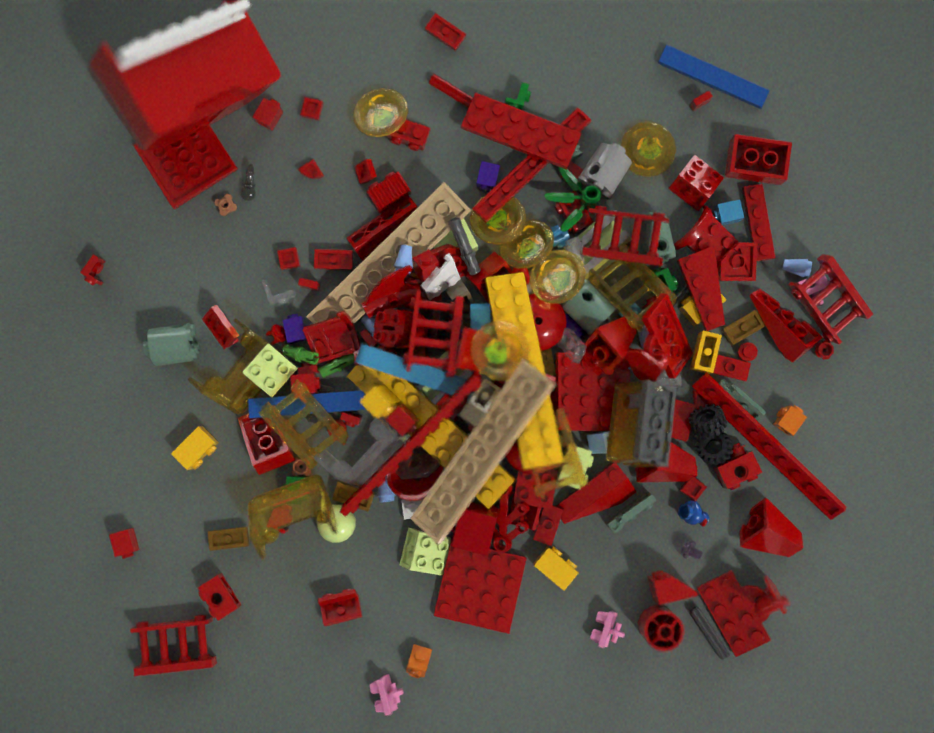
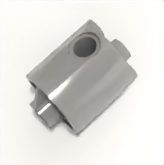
(606, 168)

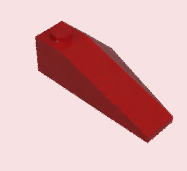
(788, 333)
(604, 490)

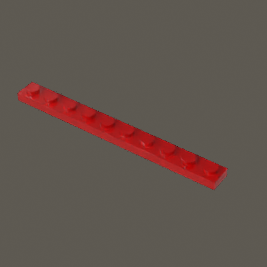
(416, 439)
(769, 447)

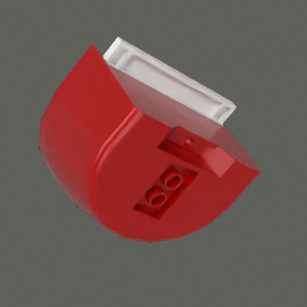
(186, 75)

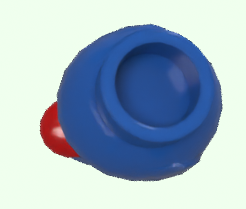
(693, 514)

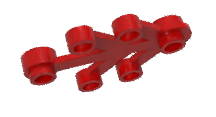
(504, 520)

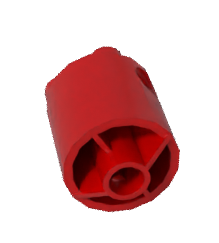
(394, 327)
(661, 628)

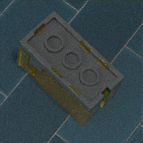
(641, 424)

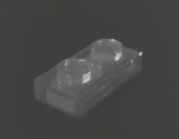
(572, 345)

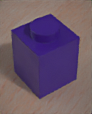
(487, 176)
(294, 328)

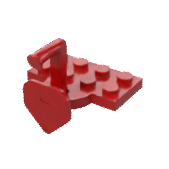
(664, 345)
(738, 613)

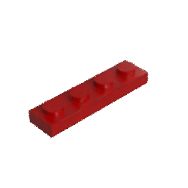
(758, 221)

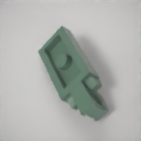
(744, 400)
(630, 512)

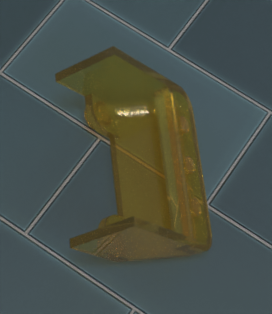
(236, 387)
(286, 507)

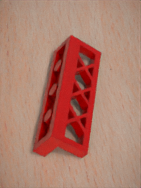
(372, 239)

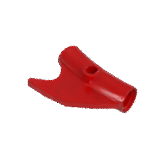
(390, 292)

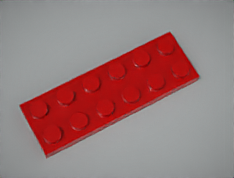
(521, 130)

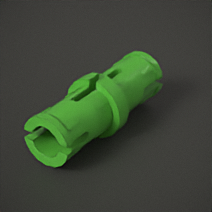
(300, 354)
(336, 365)

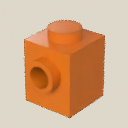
(789, 419)

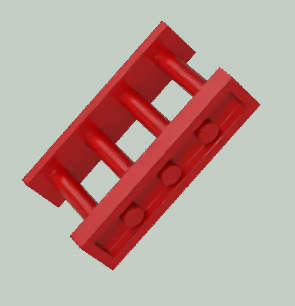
(632, 254)
(848, 295)
(449, 345)
(165, 664)

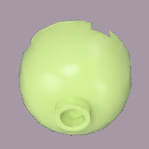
(344, 525)

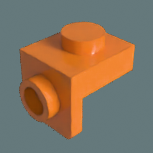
(418, 661)

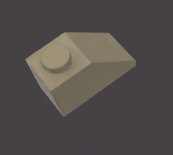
(460, 289)
(480, 402)

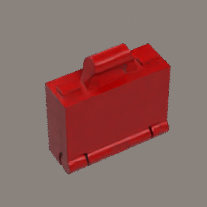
(475, 529)

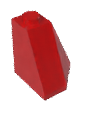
(609, 344)
(680, 468)
(770, 531)

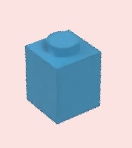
(728, 212)

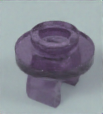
(690, 550)

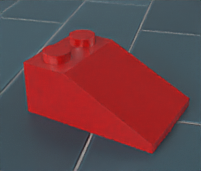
(264, 445)

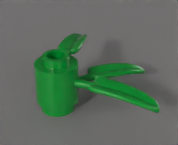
(589, 198)

